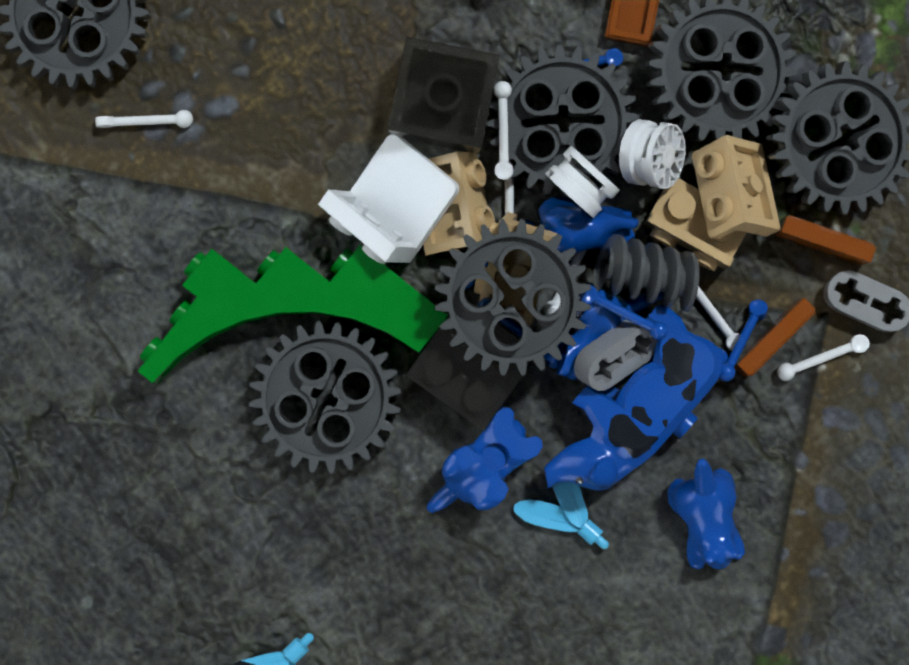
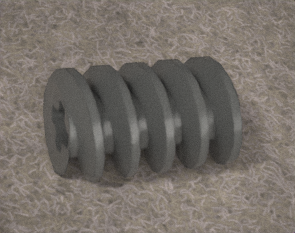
(648, 268)

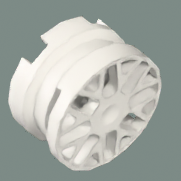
(649, 154)
(580, 186)

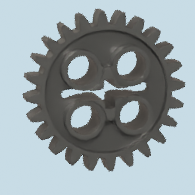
(114, 22)
(721, 27)
(559, 79)
(824, 101)
(477, 323)
(286, 378)

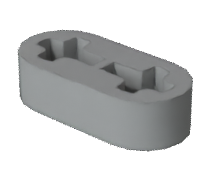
(872, 291)
(614, 355)

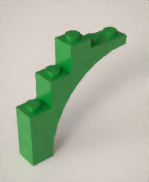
(289, 286)

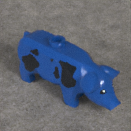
(645, 413)

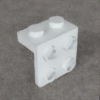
(393, 202)

